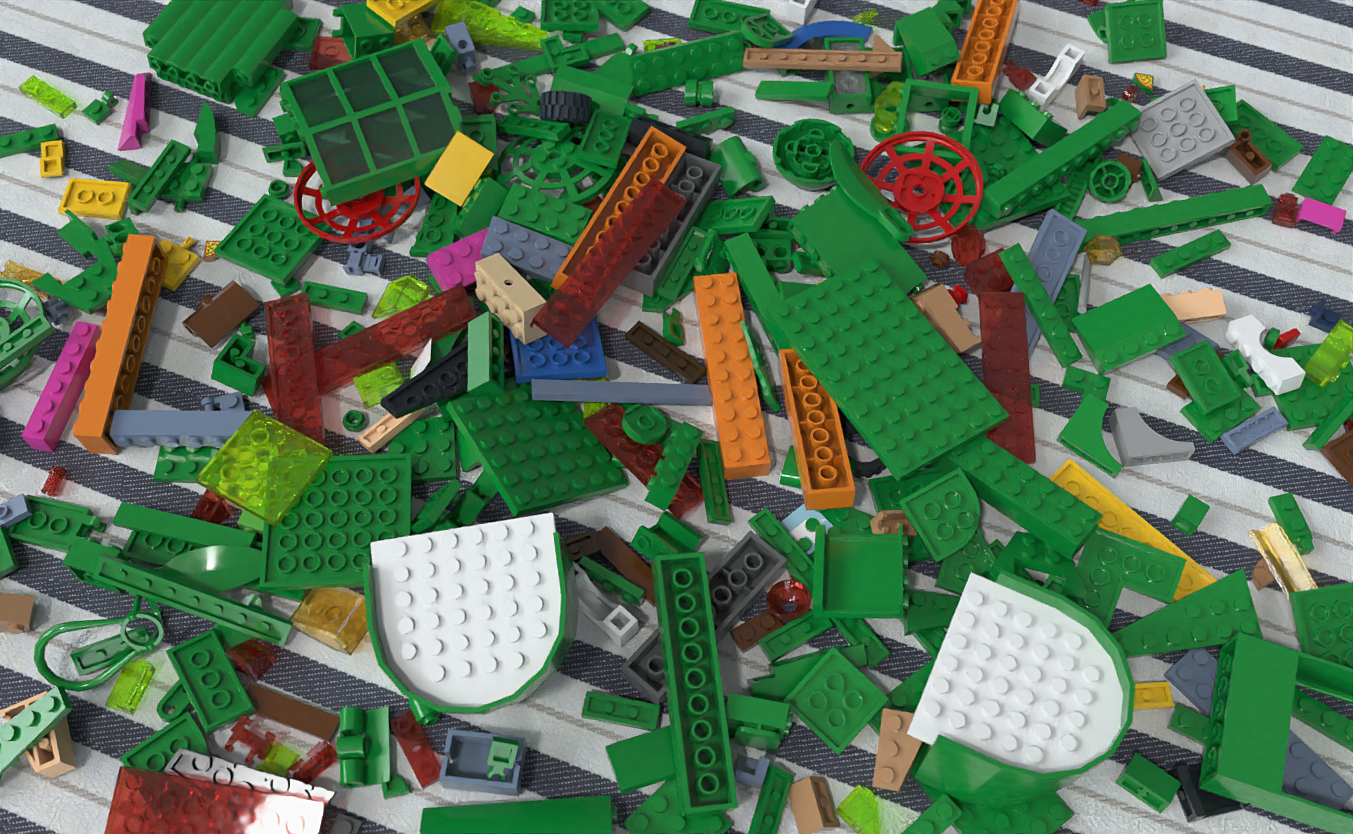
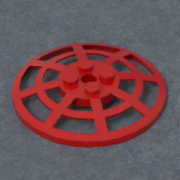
(928, 181)
(354, 210)

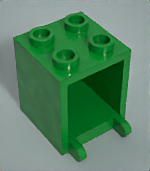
(362, 30)

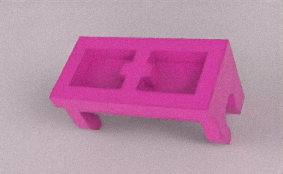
(1321, 214)

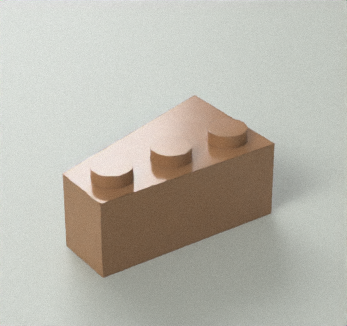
(941, 312)
(16, 612)

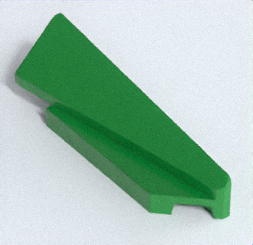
(789, 672)

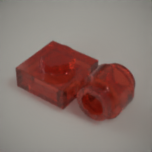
(1285, 210)

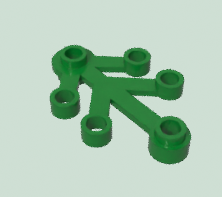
(515, 93)

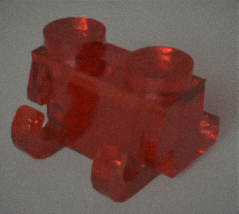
(250, 741)

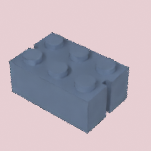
(470, 767)

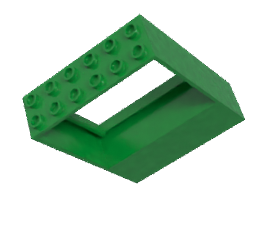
(1253, 723)

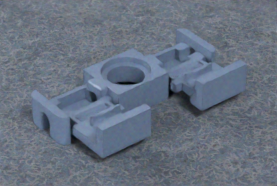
(361, 257)

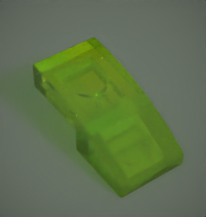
(279, 760)

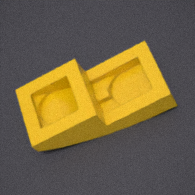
(53, 159)

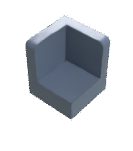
(751, 771)

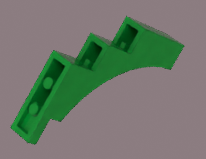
(947, 11)
(471, 504)

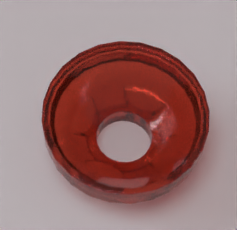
(788, 592)

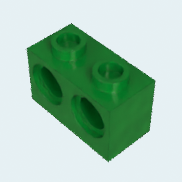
(118, 235)
(776, 253)

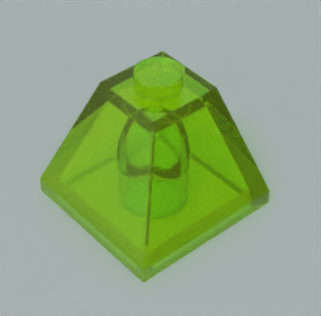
(401, 295)

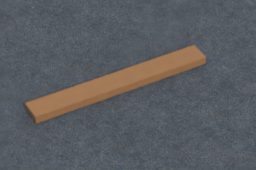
(823, 59)

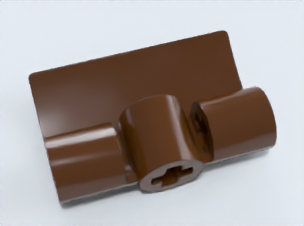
(221, 314)

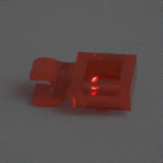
(1019, 77)

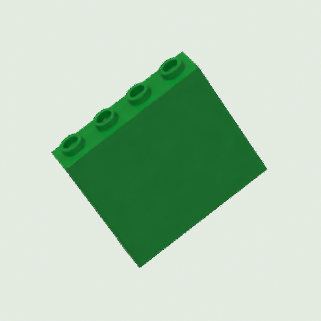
(859, 575)

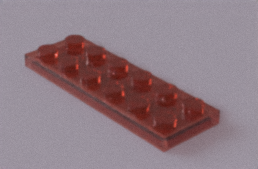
(641, 458)

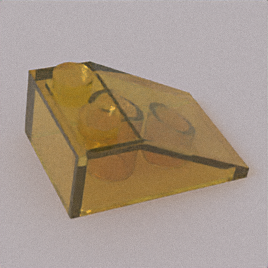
(332, 619)

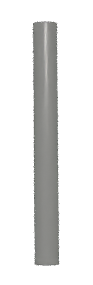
(1084, 287)

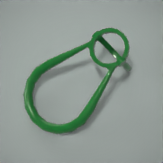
(154, 640)

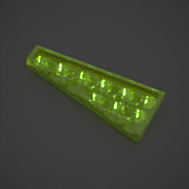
(486, 25)

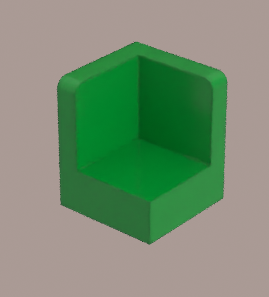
(1190, 515)

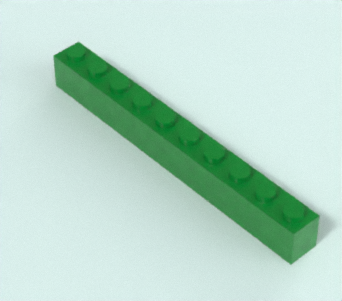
(1060, 159)
(1179, 216)

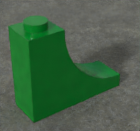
(1085, 436)

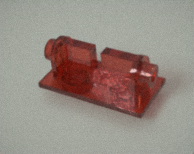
(319, 760)

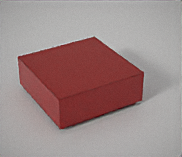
(1286, 339)

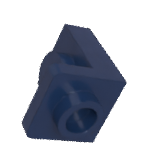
(1322, 317)

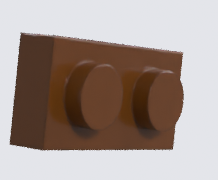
(751, 631)

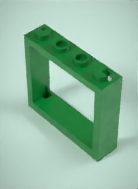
(936, 90)

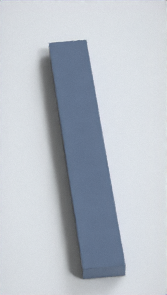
(620, 392)

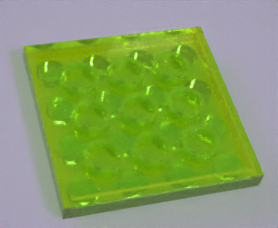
(264, 467)

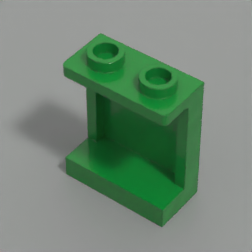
(666, 537)

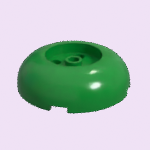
(813, 138)

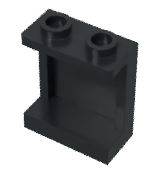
(1199, 803)

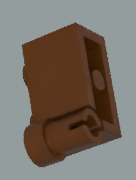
(1248, 158)

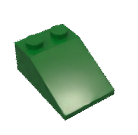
(927, 41)

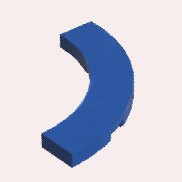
(826, 29)

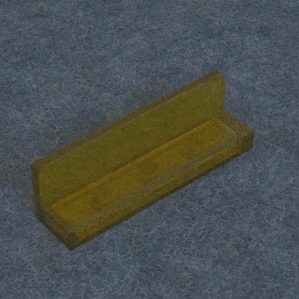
(1282, 559)

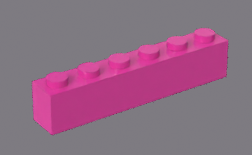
(62, 388)

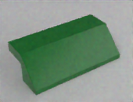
(606, 93)

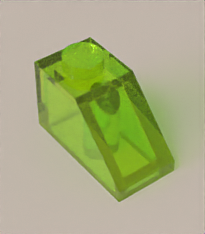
(860, 811)

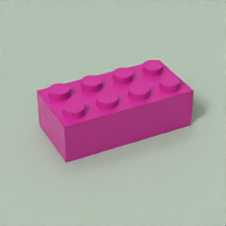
(457, 261)

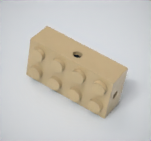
(509, 297)

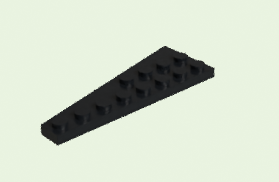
(439, 381)

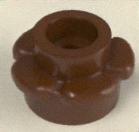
(939, 259)

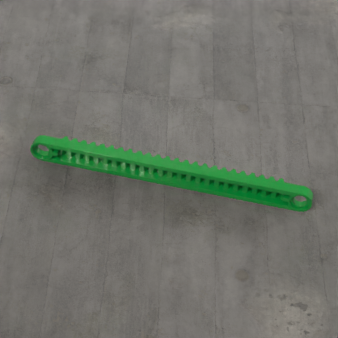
(1077, 180)

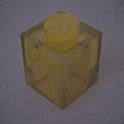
(1103, 250)

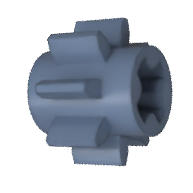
(57, 311)

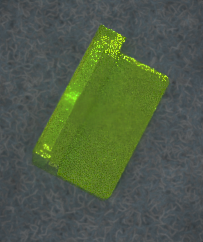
(131, 686)

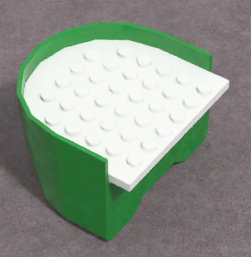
(472, 612)
(1020, 695)

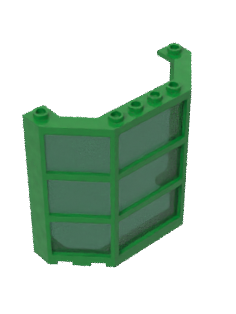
(373, 119)

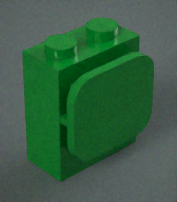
(757, 721)

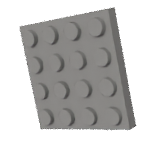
(1180, 130)

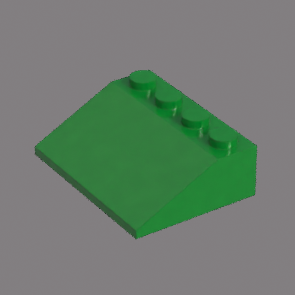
(1127, 329)

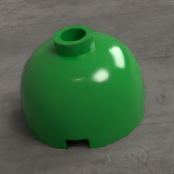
(1116, 183)

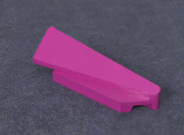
(137, 114)

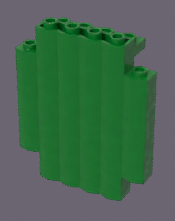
(218, 42)

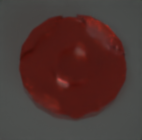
(968, 245)

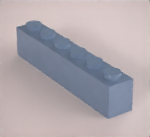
(175, 427)

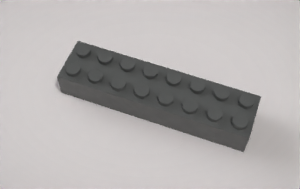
(695, 182)
(733, 590)

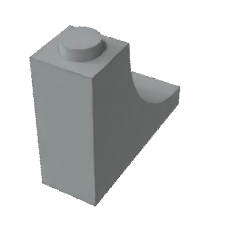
(1140, 444)

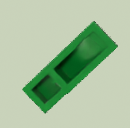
(207, 137)

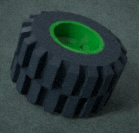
(565, 107)

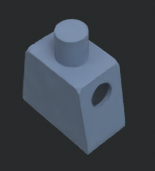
(467, 57)

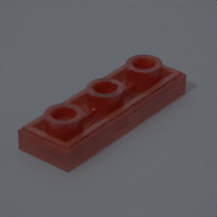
(422, 761)

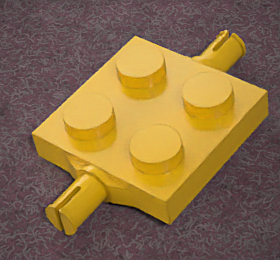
(180, 262)

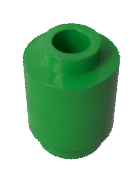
(423, 714)

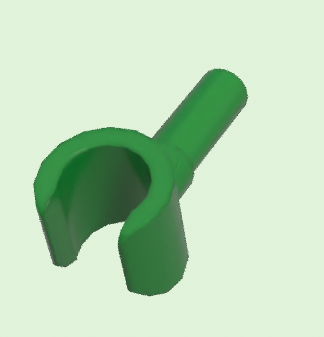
(247, 331)

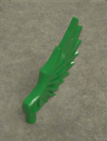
(761, 368)

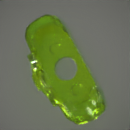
(884, 120)

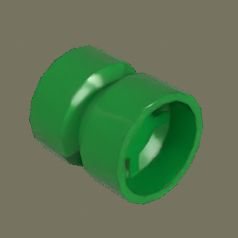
(698, 92)

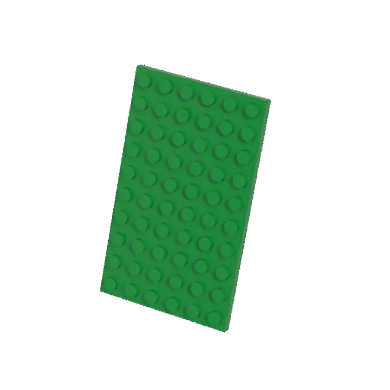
(886, 368)

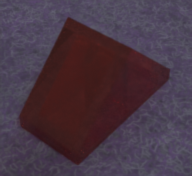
(212, 508)

